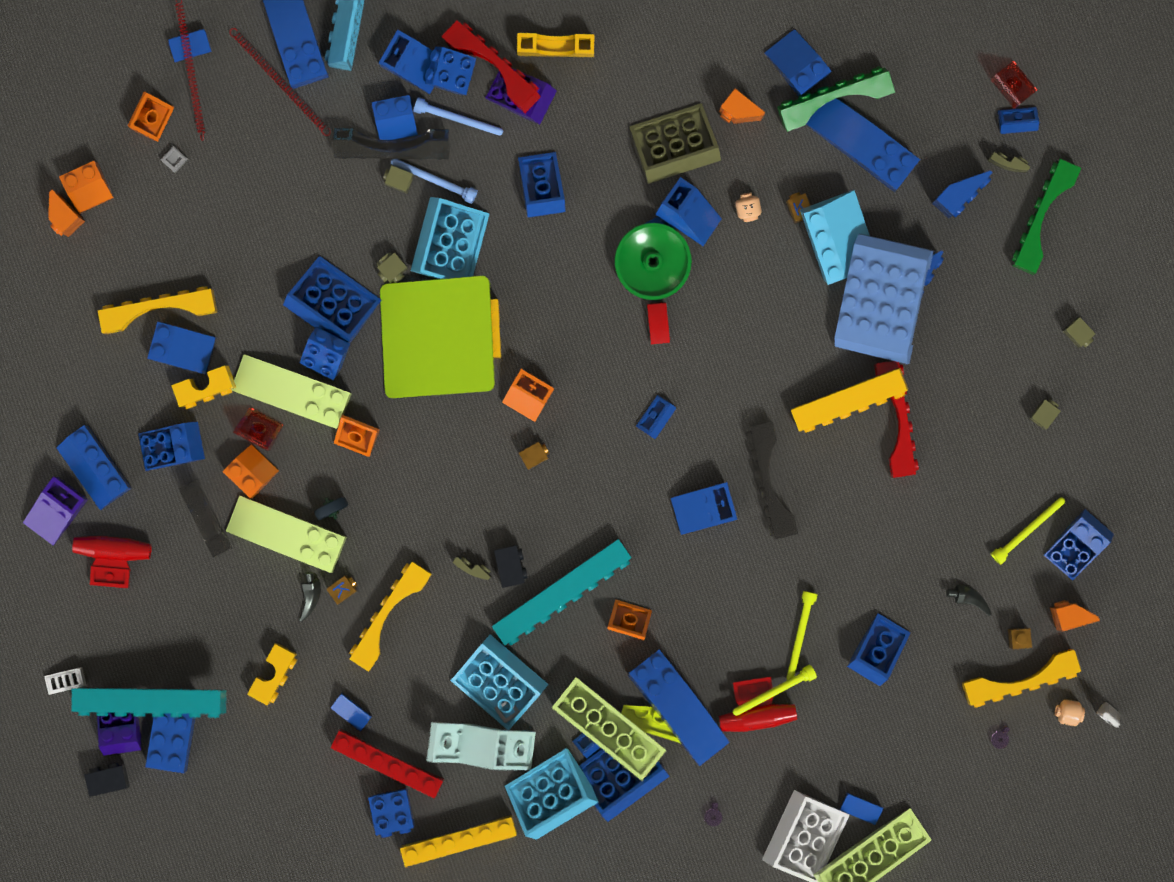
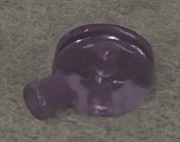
(1000, 734)
(713, 812)

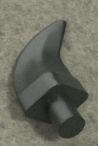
(312, 591)
(967, 595)

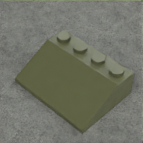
(675, 143)

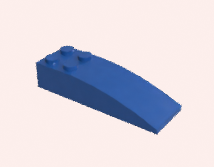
(296, 41)
(863, 143)
(678, 707)

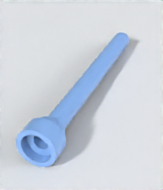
(422, 106)
(467, 193)

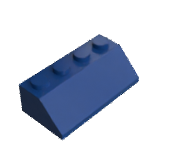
(93, 467)

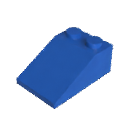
(798, 63)
(541, 184)
(181, 348)
(879, 650)

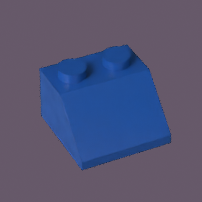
(395, 118)

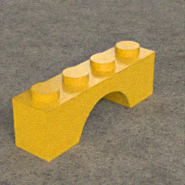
(559, 46)

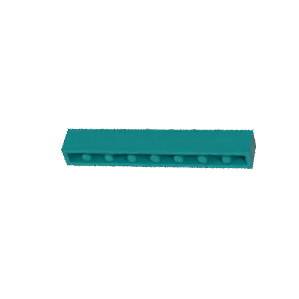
(558, 594)
(148, 701)

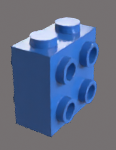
(450, 70)
(324, 353)
(391, 812)

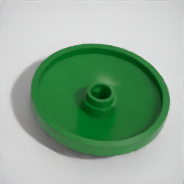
(671, 263)

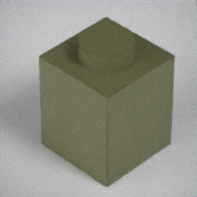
(398, 179)
(1079, 333)
(1045, 414)

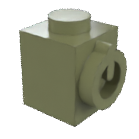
(391, 268)

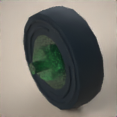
(331, 508)

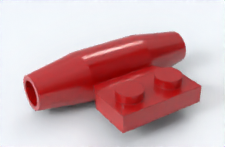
(111, 557)
(761, 716)

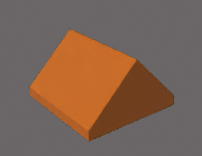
(150, 116)
(356, 436)
(629, 619)

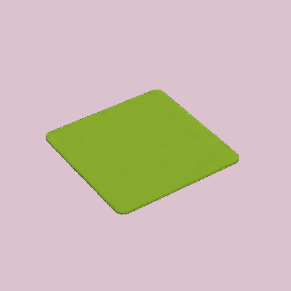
(437, 337)

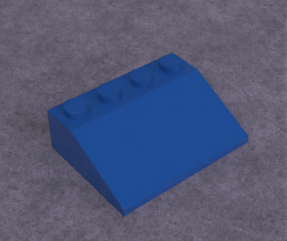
(331, 301)
(616, 785)

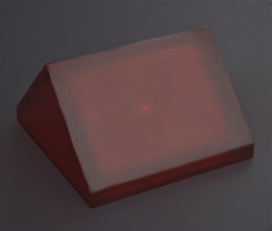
(1013, 84)
(258, 429)

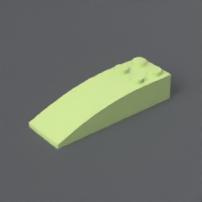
(291, 391)
(286, 534)
(609, 728)
(877, 852)

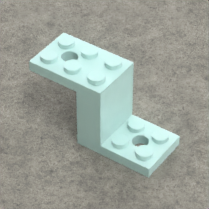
(481, 746)

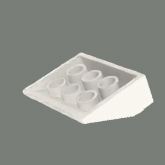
(805, 836)

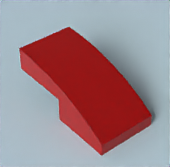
(658, 323)

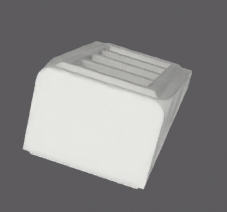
(79, 675)
(1109, 714)

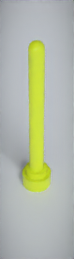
(1001, 553)
(808, 600)
(806, 674)

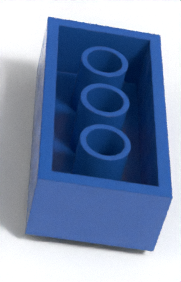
(170, 743)

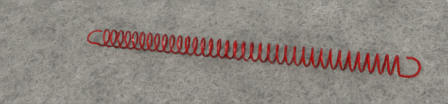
(190, 68)
(287, 92)

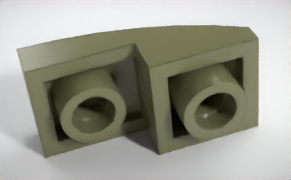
(1016, 164)
(477, 571)

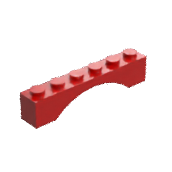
(519, 91)
(902, 459)
(387, 764)

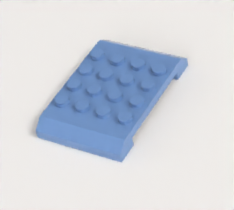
(882, 298)

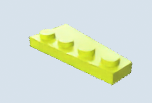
(648, 721)

